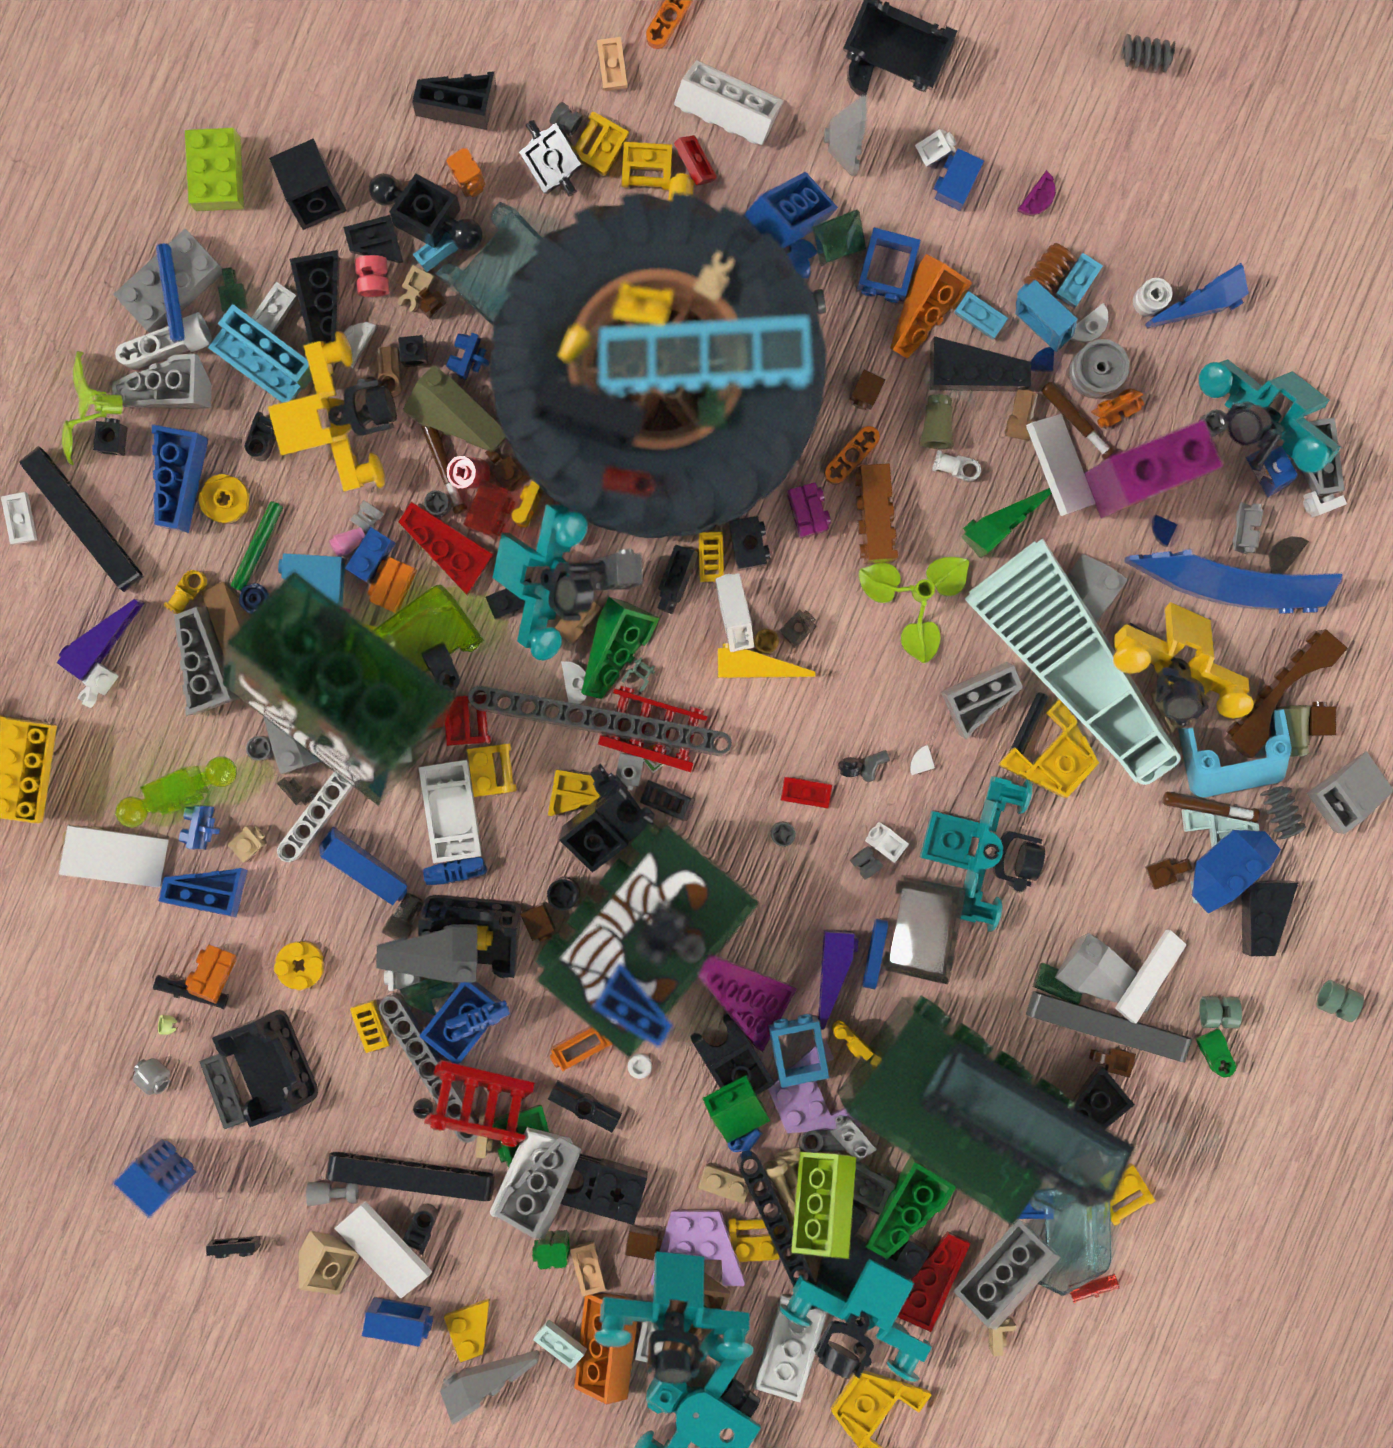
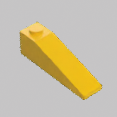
(755, 665)

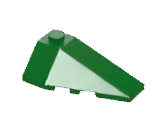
(993, 528)
(617, 637)
(910, 1205)

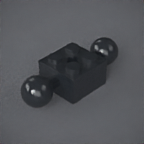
(425, 211)

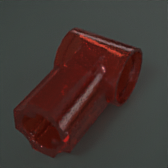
(625, 482)

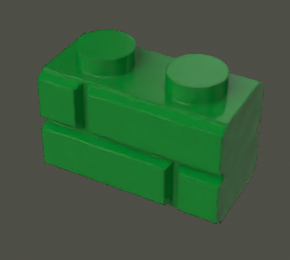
(552, 1250)

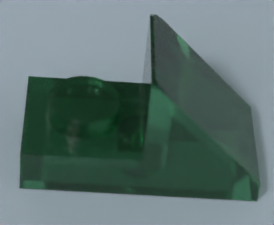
(421, 993)

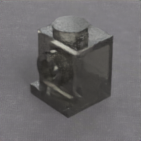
(789, 632)

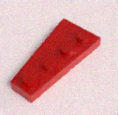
(451, 550)
(934, 1282)

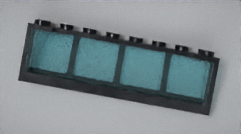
(1027, 1126)

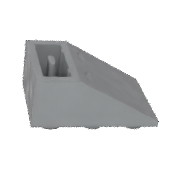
(1351, 793)

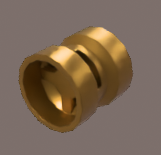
(769, 641)

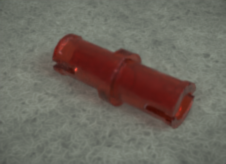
(1095, 1288)

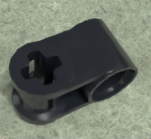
(261, 434)
(440, 663)
(418, 1231)

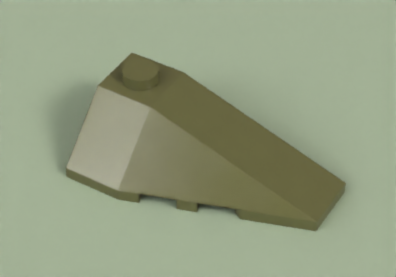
(446, 407)

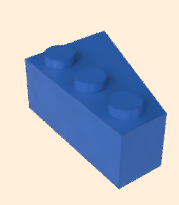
(208, 892)

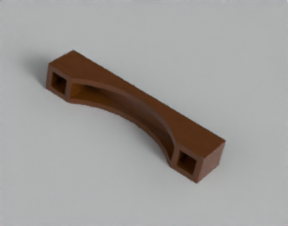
(1253, 729)

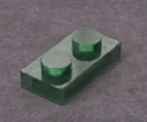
(1046, 981)

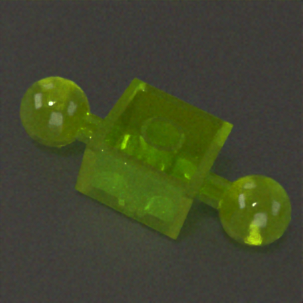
(177, 788)

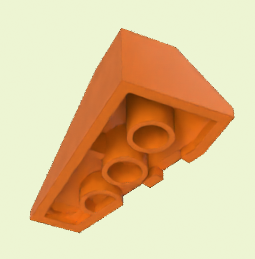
(931, 295)

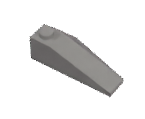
(170, 384)

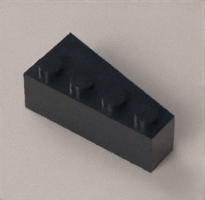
(975, 369)
(1102, 1098)

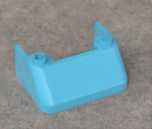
(1210, 779)

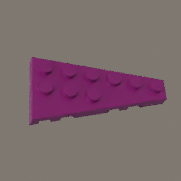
(747, 997)

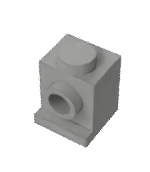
(633, 762)

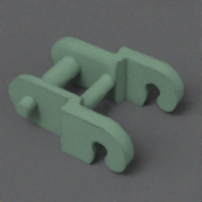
(639, 663)

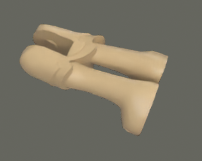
(776, 1169)

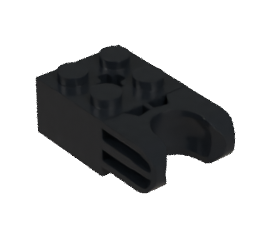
(603, 828)
(663, 932)
(733, 1055)
(596, 1192)

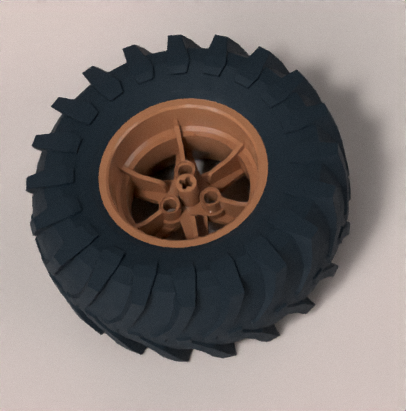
(576, 279)

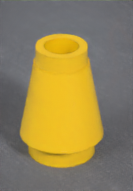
(574, 343)

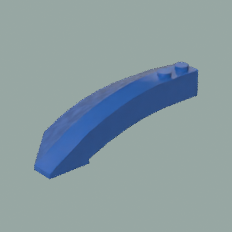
(1237, 586)

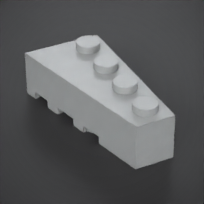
(201, 662)

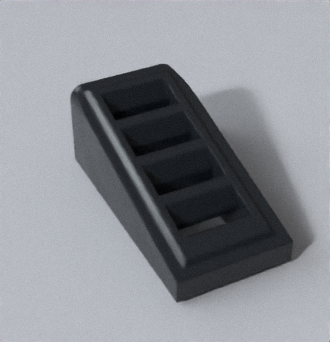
(686, 809)

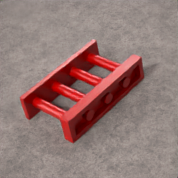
(658, 752)
(472, 1079)

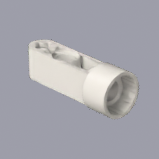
(196, 337)

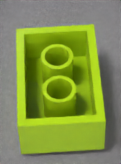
(214, 169)

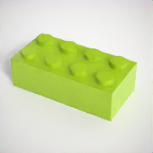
(824, 1204)

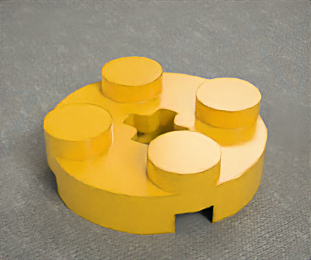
(211, 492)
(285, 966)

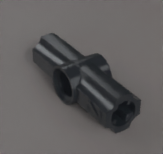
(599, 1113)

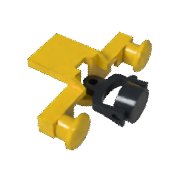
(299, 424)
(1182, 683)

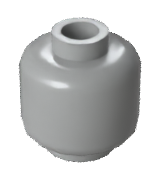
(151, 1076)

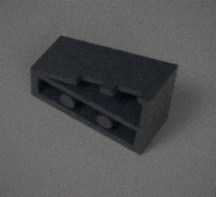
(456, 100)
(1265, 915)

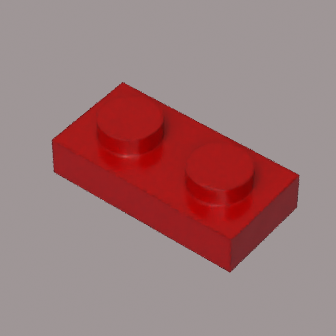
(695, 160)
(806, 792)

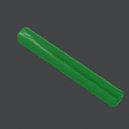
(257, 545)

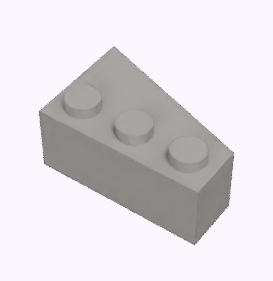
(1330, 478)
(981, 696)

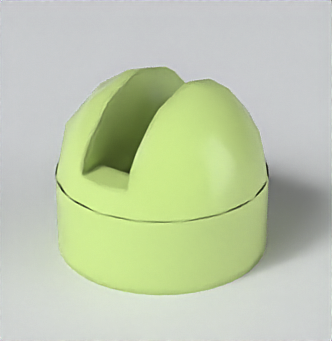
(165, 1024)

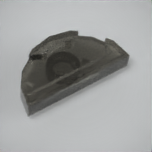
(1284, 553)

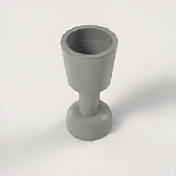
(321, 1193)

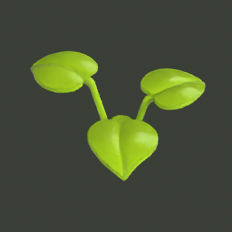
(103, 402)
(945, 574)

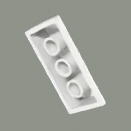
(728, 102)

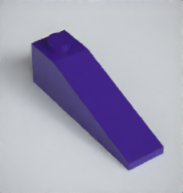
(97, 642)
(836, 960)

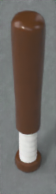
(1062, 403)
(439, 454)
(1202, 805)

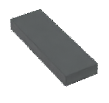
(223, 1090)

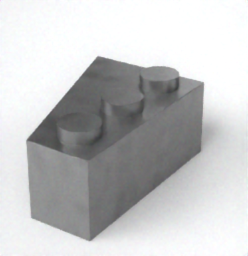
(621, 572)

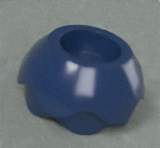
(247, 594)

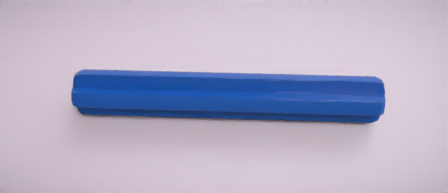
(170, 292)

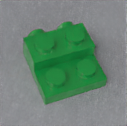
(531, 1118)

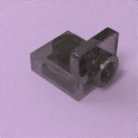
(293, 791)

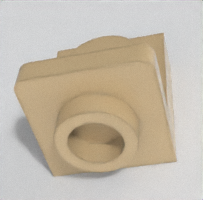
(247, 842)
(997, 1337)

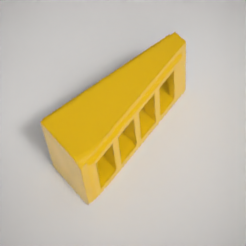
(720, 566)
(358, 1020)

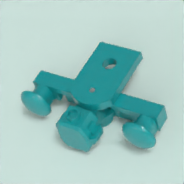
(700, 1410)

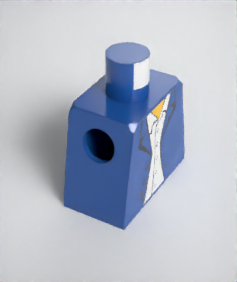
(1276, 471)

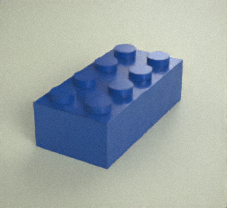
(791, 210)
(155, 1177)

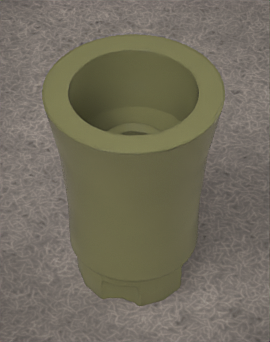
(938, 423)
(1298, 727)

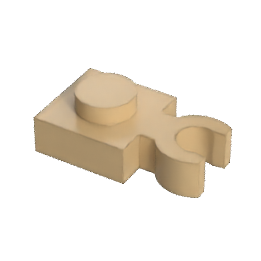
(415, 281)
(712, 281)
(483, 1144)

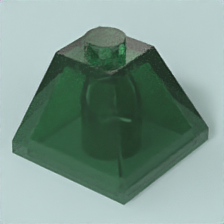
(839, 237)

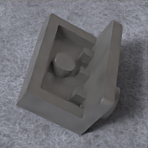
(871, 1189)

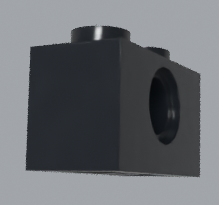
(746, 557)

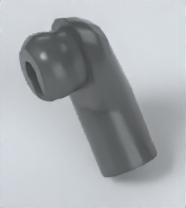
(871, 763)

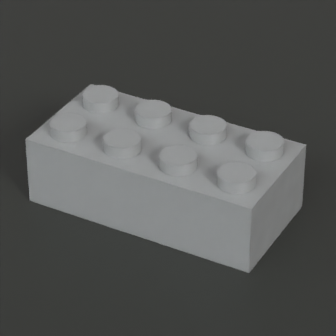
(193, 272)
(1006, 1274)

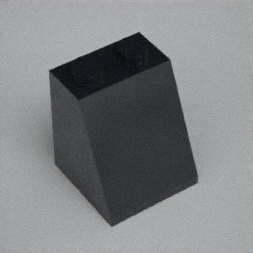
(307, 184)

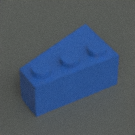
(632, 1008)

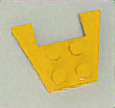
(1063, 763)
(867, 1402)

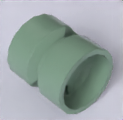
(1344, 1003)
(1220, 1012)

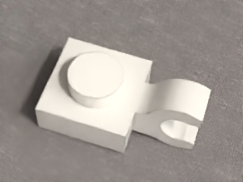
(97, 681)

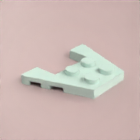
(1217, 825)

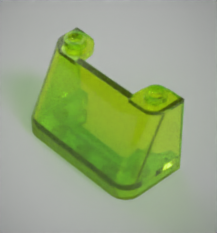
(428, 622)

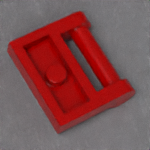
(458, 723)

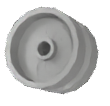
(1097, 356)

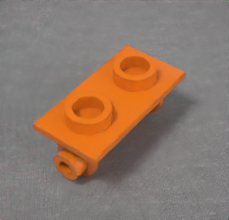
(1128, 402)

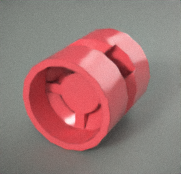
(368, 284)
(467, 472)

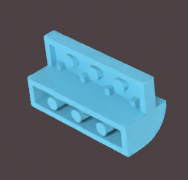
(261, 356)

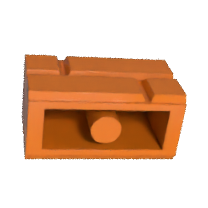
(466, 173)
(392, 584)
(211, 973)

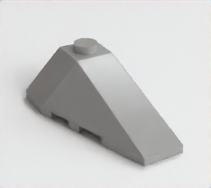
(846, 135)
(1095, 584)
(287, 752)
(1096, 970)
(538, 1194)
(469, 1387)

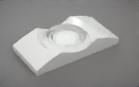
(450, 811)

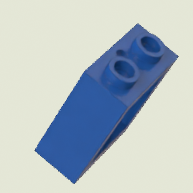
(892, 241)
(397, 1321)

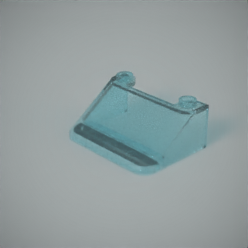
(488, 274)
(1077, 1236)

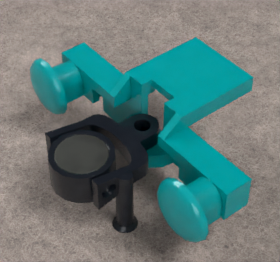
(562, 587)

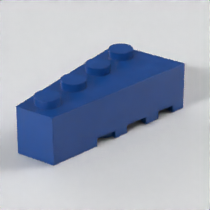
(177, 475)

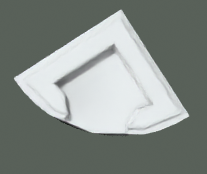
(921, 761)

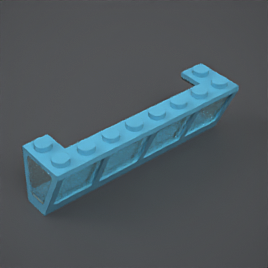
(705, 355)

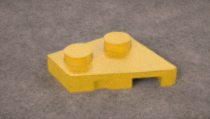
(571, 792)
(468, 1329)

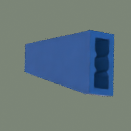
(362, 866)

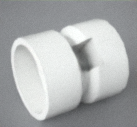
(1152, 297)

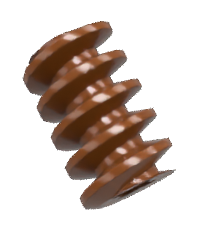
(1051, 266)

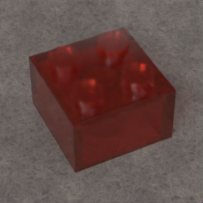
(489, 510)

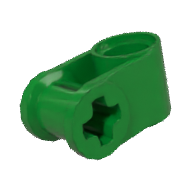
(1215, 1049)

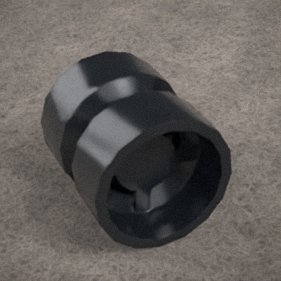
(563, 893)
(742, 1400)

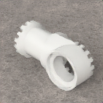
(955, 465)

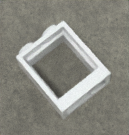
(734, 612)

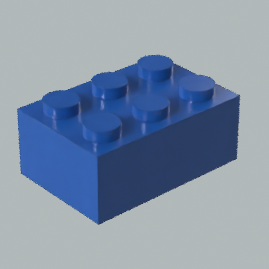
(464, 999)

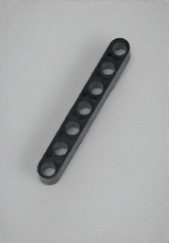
(81, 519)
(410, 1176)
(774, 1218)

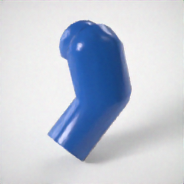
(745, 1142)

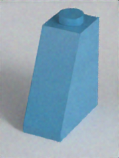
(323, 572)

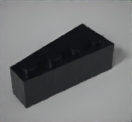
(318, 293)

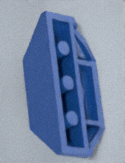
(1232, 867)

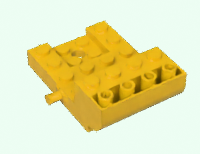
(25, 768)

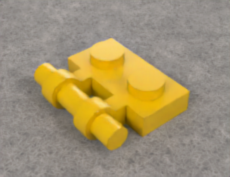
(855, 1044)

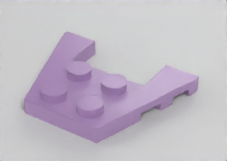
(803, 1105)
(703, 1235)

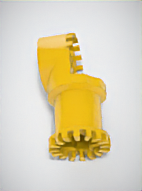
(185, 592)

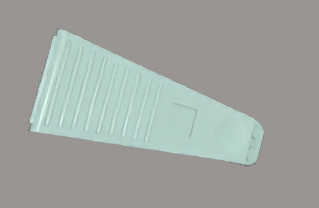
(1059, 640)

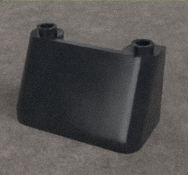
(899, 43)
(499, 916)
(270, 1066)

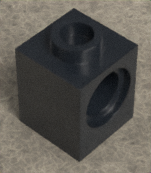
(413, 351)
(117, 445)

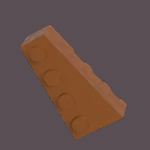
(876, 514)

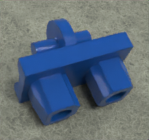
(470, 346)
(200, 828)

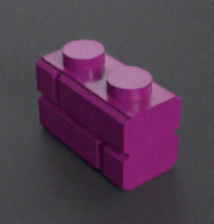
(808, 510)

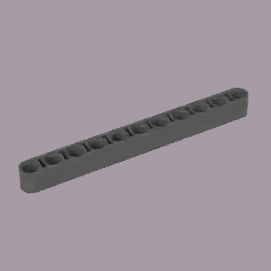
(591, 713)

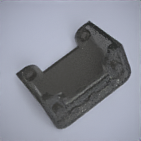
(925, 929)

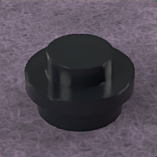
(850, 767)

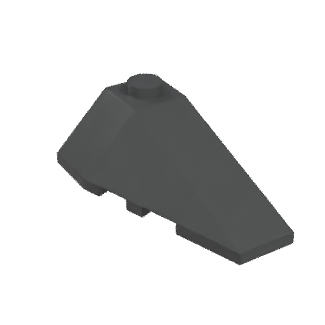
(439, 955)

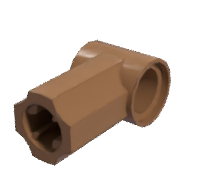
(389, 367)
(1021, 415)
(574, 629)

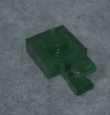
(231, 292)
(712, 410)

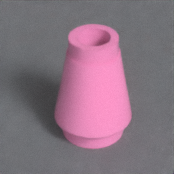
(347, 541)

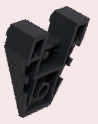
(844, 1273)

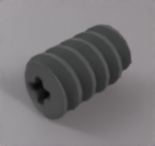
(1147, 52)
(1284, 811)

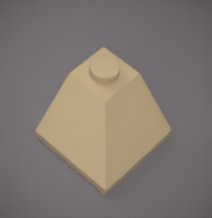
(325, 1263)

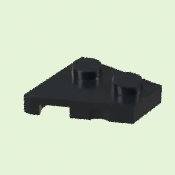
(374, 238)

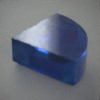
(1043, 360)
(1163, 529)

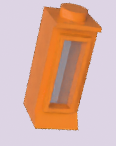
(577, 1048)

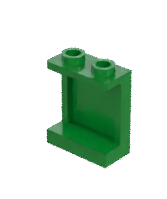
(736, 1109)

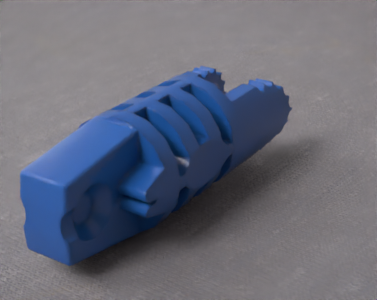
(454, 871)
(478, 1019)

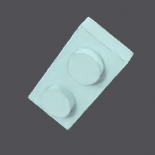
(560, 1344)

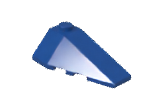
(1218, 295)

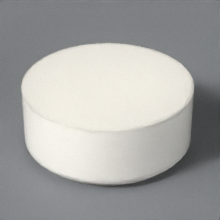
(639, 1065)

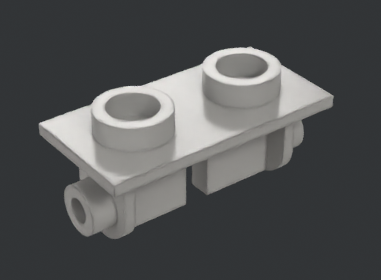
(1246, 539)
(852, 1138)

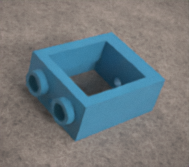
(1045, 315)
(805, 1073)

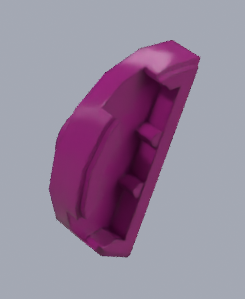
(1040, 196)

